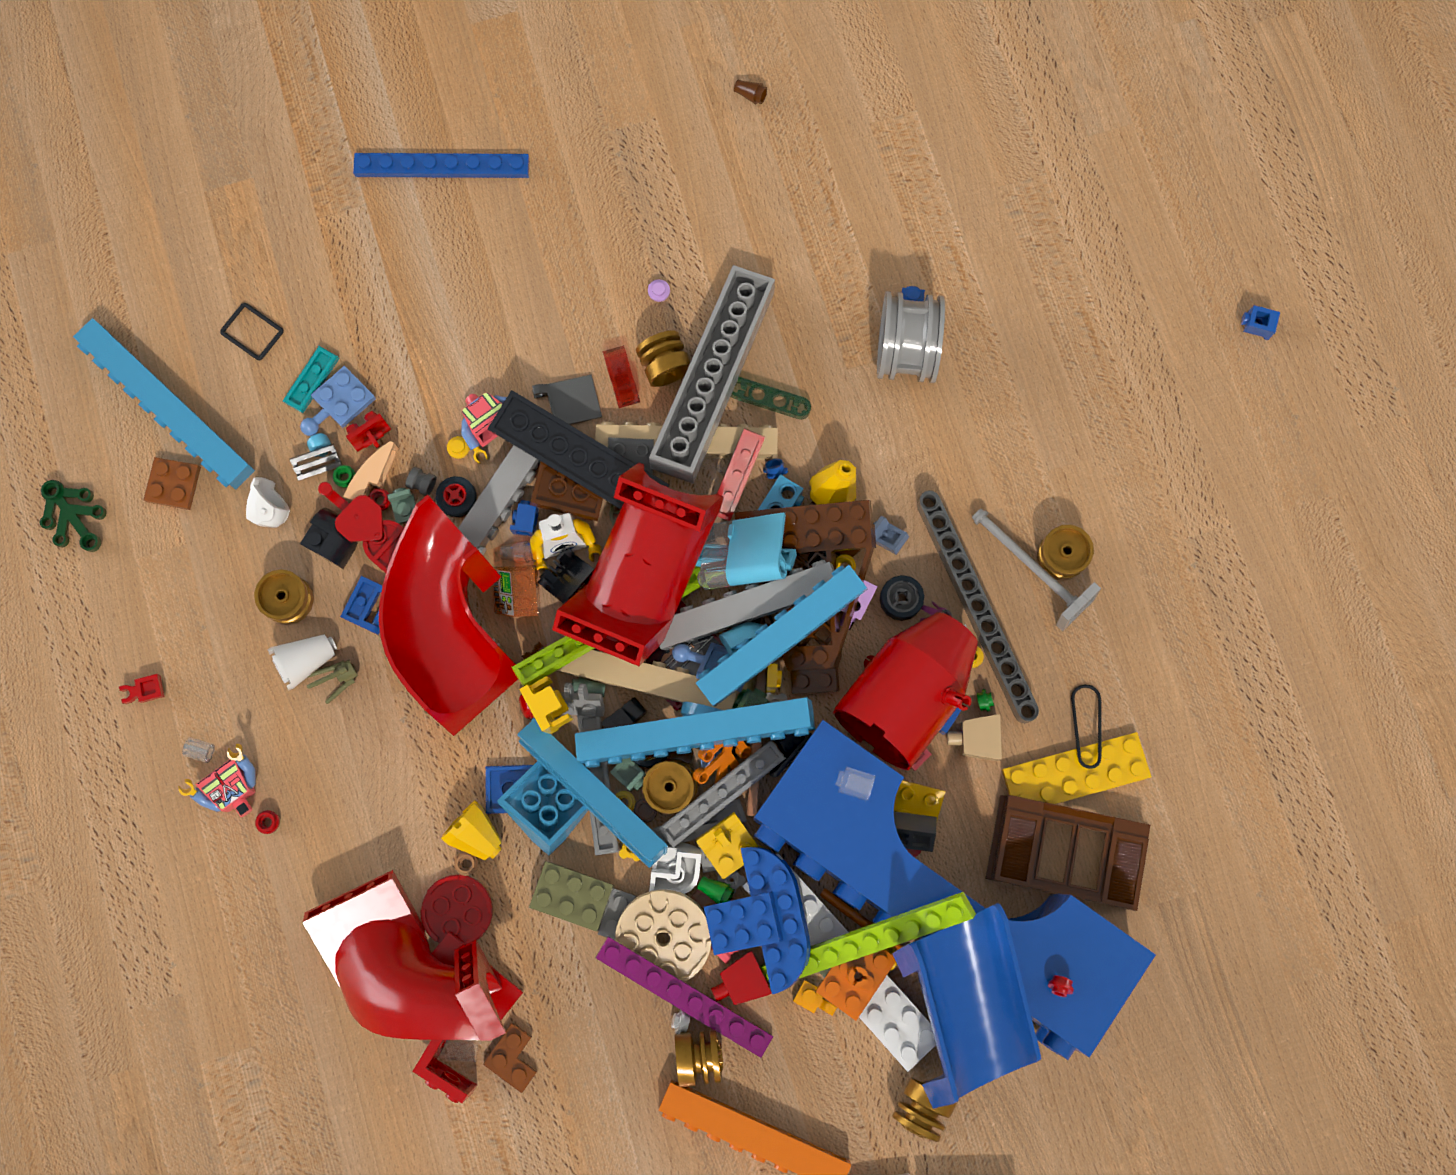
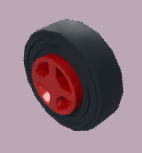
(453, 489)

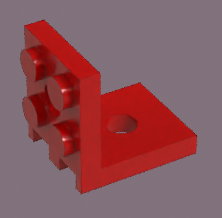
(442, 1077)

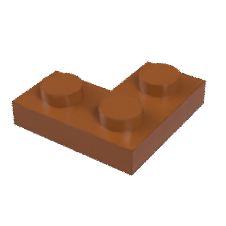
(505, 1060)

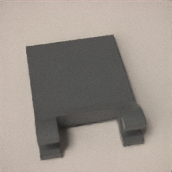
(571, 399)

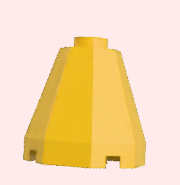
(834, 483)
(473, 833)

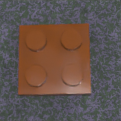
(172, 483)

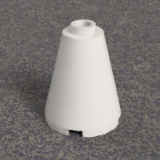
(301, 658)

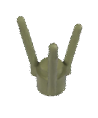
(343, 671)

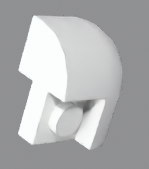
(677, 869)

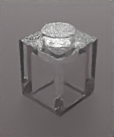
(855, 783)

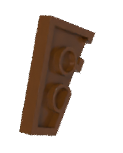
(563, 495)

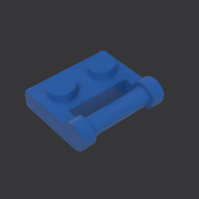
(361, 604)

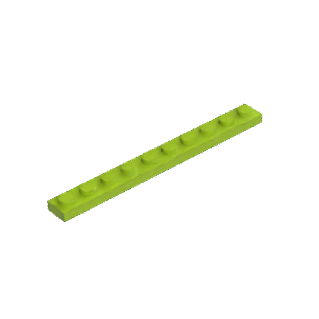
(566, 650)
(887, 933)

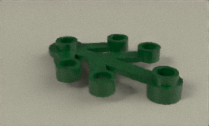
(69, 513)

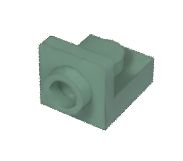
(402, 504)

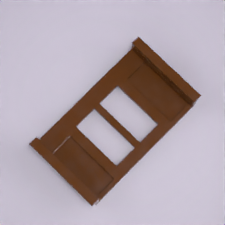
(1020, 840)

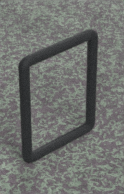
(269, 346)
(779, 768)

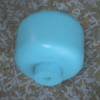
(317, 441)

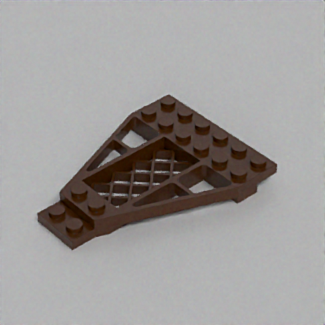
(816, 531)

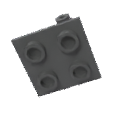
(634, 450)

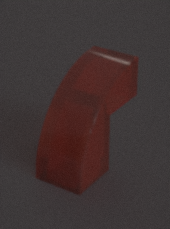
(621, 376)

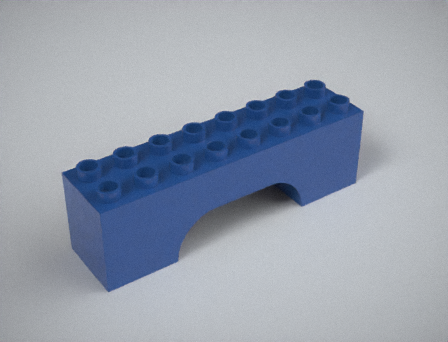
(863, 852)

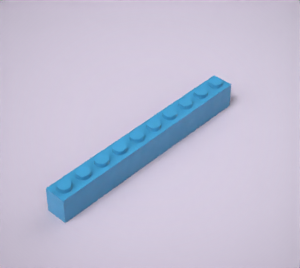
(164, 404)
(695, 731)

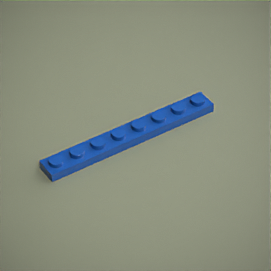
(441, 165)

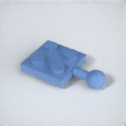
(341, 398)
(682, 653)

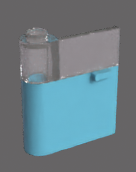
(743, 552)

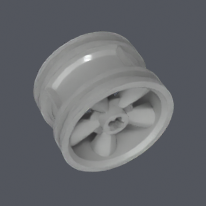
(911, 337)

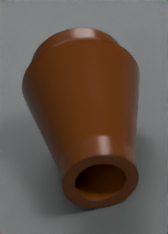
(752, 91)

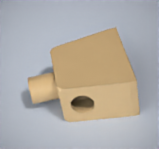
(978, 738)

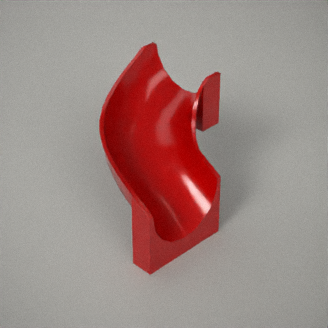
(429, 625)
(392, 977)

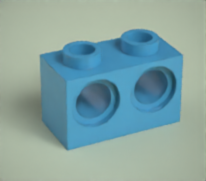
(774, 498)

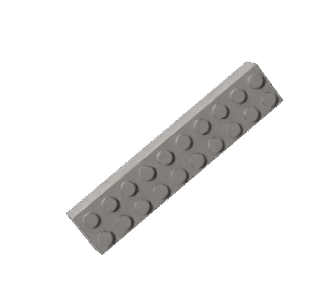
(712, 374)

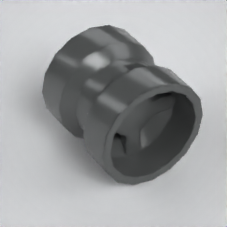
(421, 481)

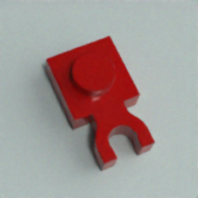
(145, 689)

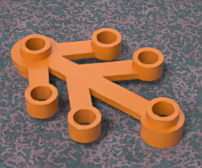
(721, 762)

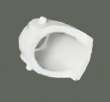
(265, 505)

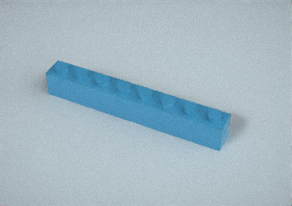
(781, 635)

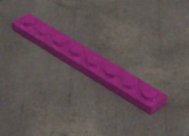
(684, 996)

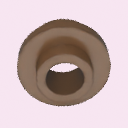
(459, 864)

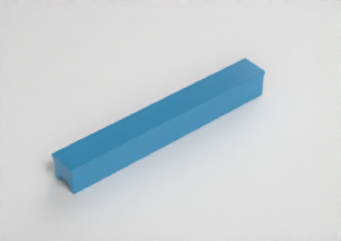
(593, 794)

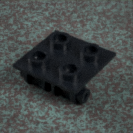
(566, 577)

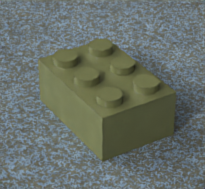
(571, 896)

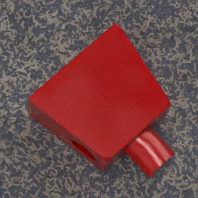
(742, 981)

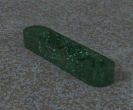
(770, 394)

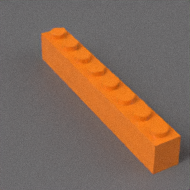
(749, 1133)

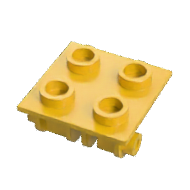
(918, 799)

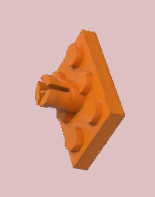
(855, 982)

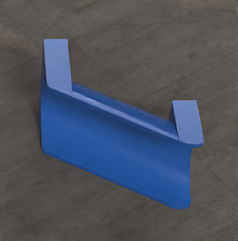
(972, 1003)

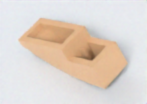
(372, 472)

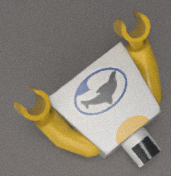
(560, 533)

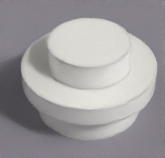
(680, 1022)

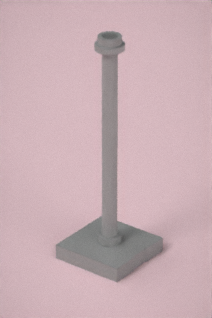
(1074, 604)

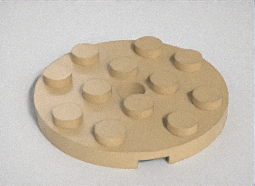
(668, 913)

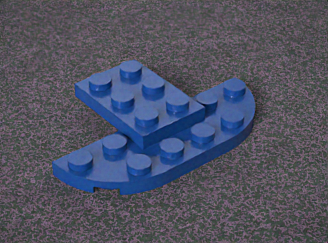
(766, 919)

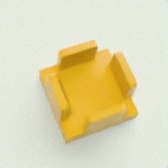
(546, 705)

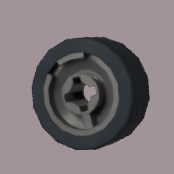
(904, 609)

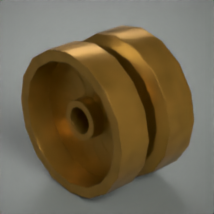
(1074, 542)
(270, 594)
(658, 792)

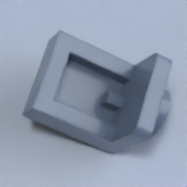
(889, 536)

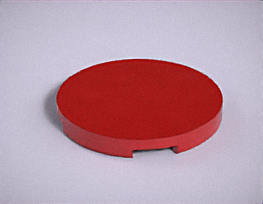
(456, 906)

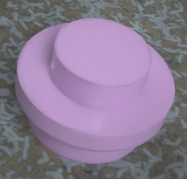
(658, 290)

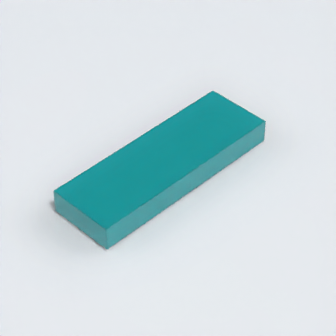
(310, 379)

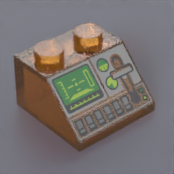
(517, 591)

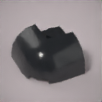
(326, 540)

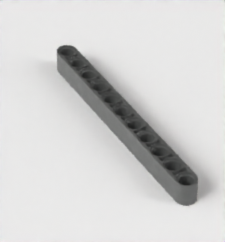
(976, 618)

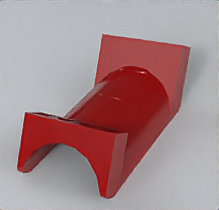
(640, 569)

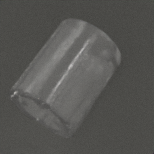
(198, 750)

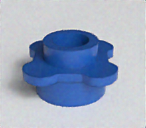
(774, 468)

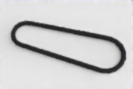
(1099, 726)

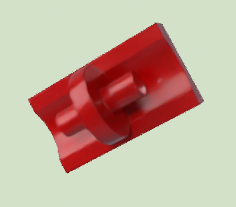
(368, 433)

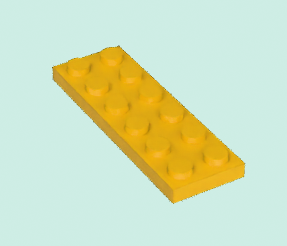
(1063, 778)

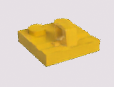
(723, 844)

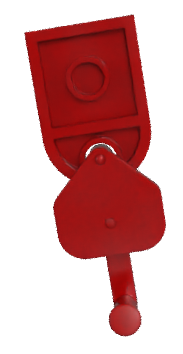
(363, 522)

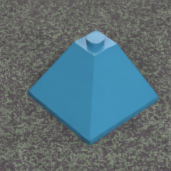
(542, 808)

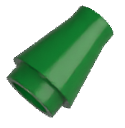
(716, 890)

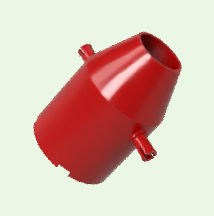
(910, 689)

